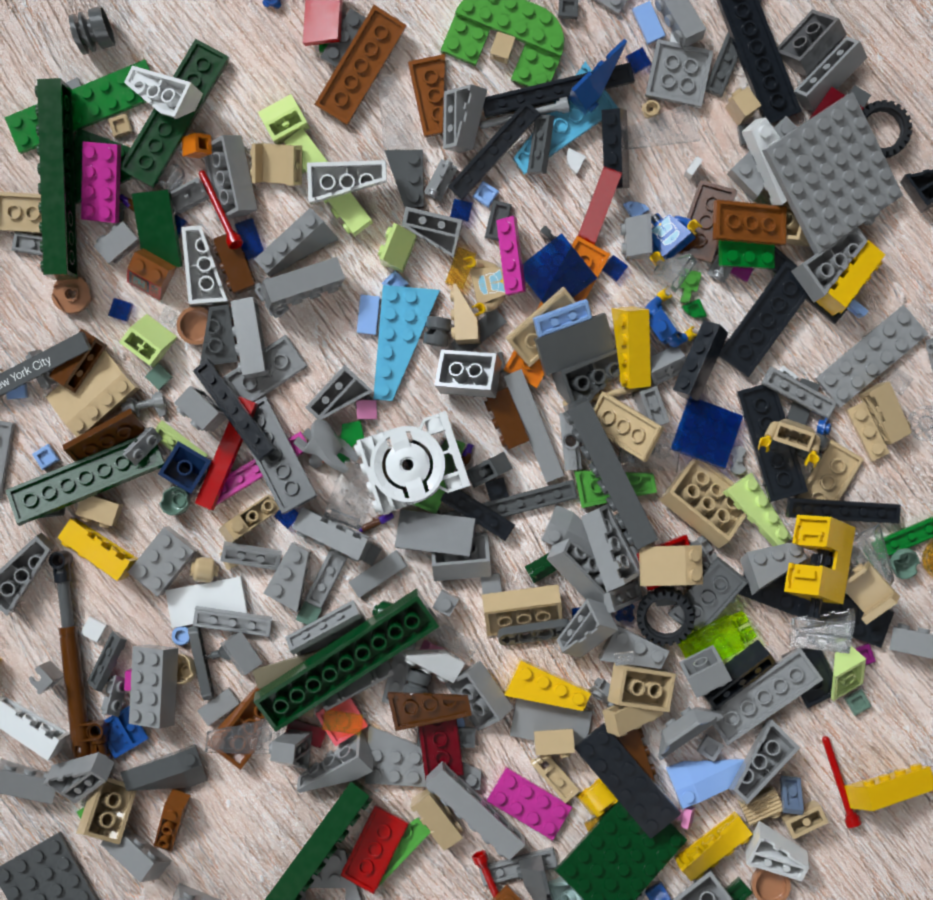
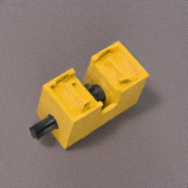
(827, 579)

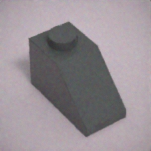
(489, 469)

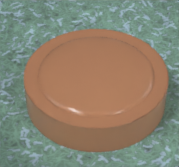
(192, 325)
(769, 885)

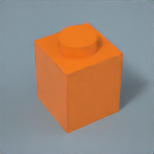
(196, 145)

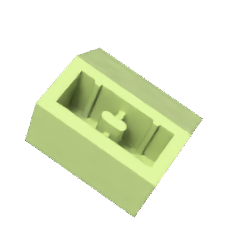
(283, 119)
(397, 247)
(148, 340)

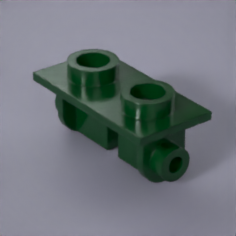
(540, 568)

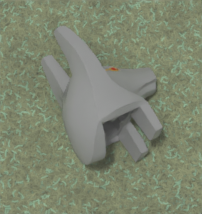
(325, 446)

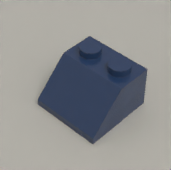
(185, 468)

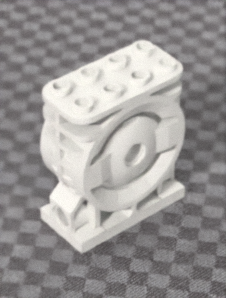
(374, 447)

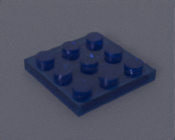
(557, 267)
(706, 433)

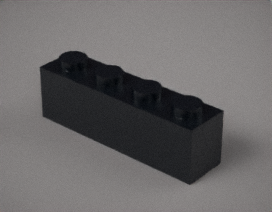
(616, 143)
(700, 360)
(743, 671)

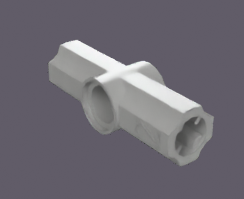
(572, 455)

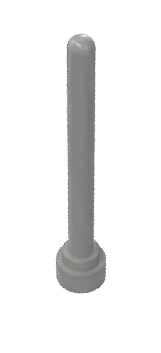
(560, 106)

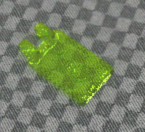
(720, 633)

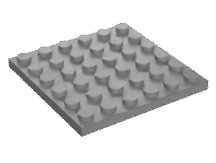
(832, 173)

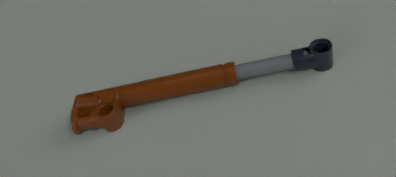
(82, 730)

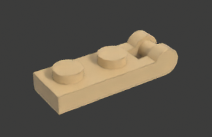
(556, 778)

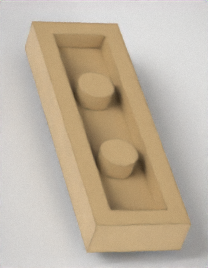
(867, 431)

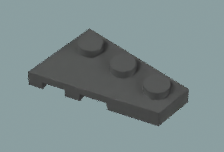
(408, 175)
(219, 338)

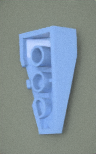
(701, 779)

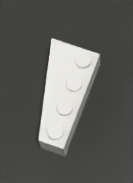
(31, 729)

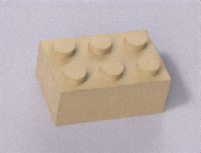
(641, 687)

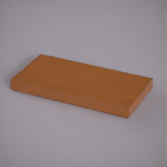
(749, 222)

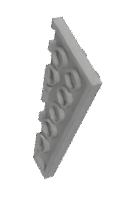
(401, 762)

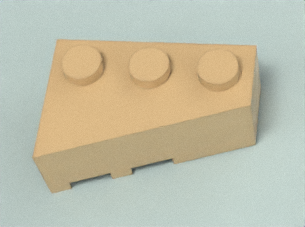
(886, 412)
(437, 819)

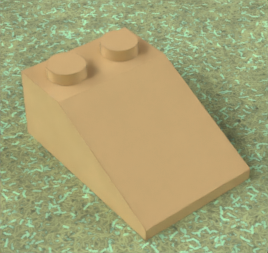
(671, 565)

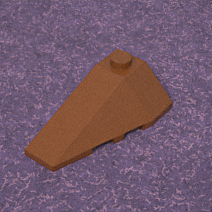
(243, 713)

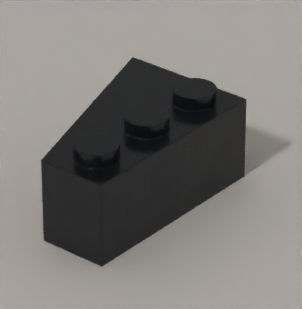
(920, 188)

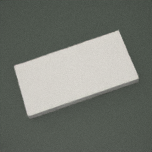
(219, 594)

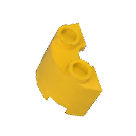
(596, 798)

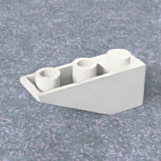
(439, 661)

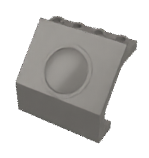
(326, 631)

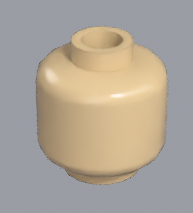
(203, 569)

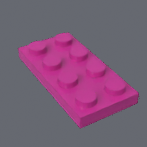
(100, 182)
(529, 803)

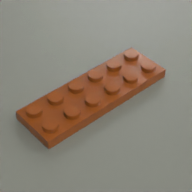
(360, 65)

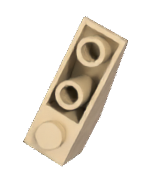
(466, 326)
(249, 519)
(624, 719)

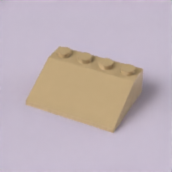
(96, 398)
(700, 502)

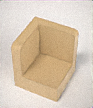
(502, 47)

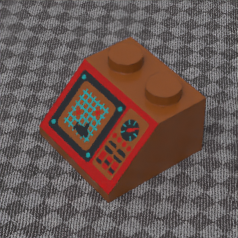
(150, 273)

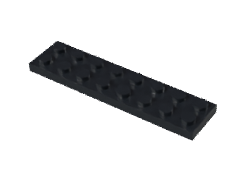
(760, 58)
(774, 596)

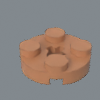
(82, 296)

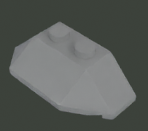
(686, 728)

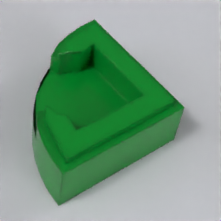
(694, 309)

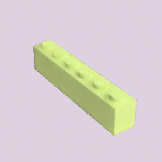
(344, 206)

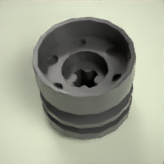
(92, 30)

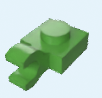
(690, 284)

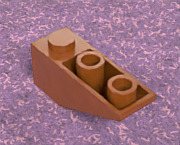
(171, 819)

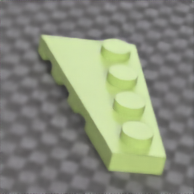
(754, 503)

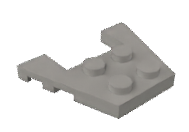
(331, 878)

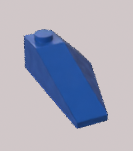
(590, 88)

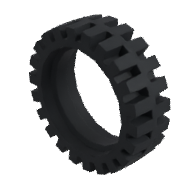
(902, 119)
(665, 638)

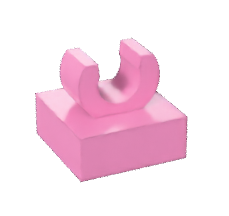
(686, 817)

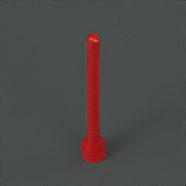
(232, 239)
(852, 819)
(481, 860)

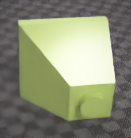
(847, 672)

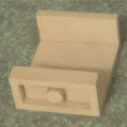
(276, 163)
(870, 591)

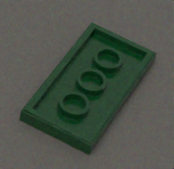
(157, 225)

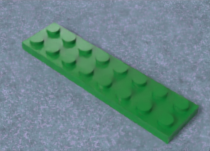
(90, 105)

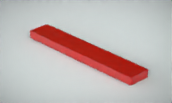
(222, 462)

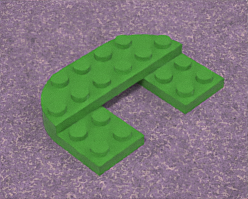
(516, 18)

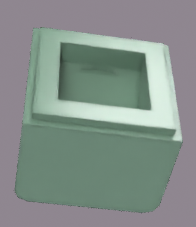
(308, 613)

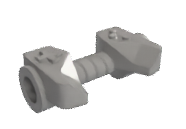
(158, 401)

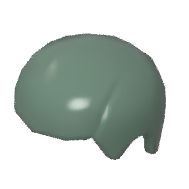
(175, 501)
(904, 563)

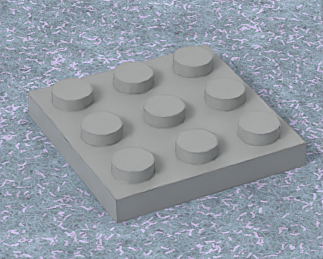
(679, 73)

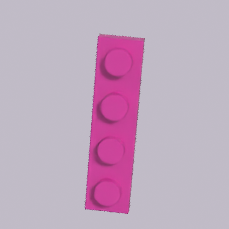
(511, 255)

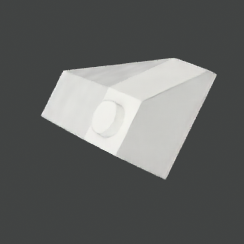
(164, 93)

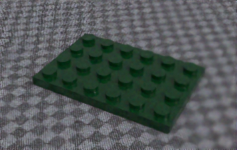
(618, 857)

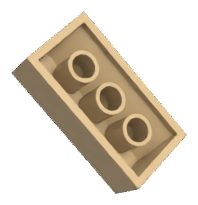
(521, 607)

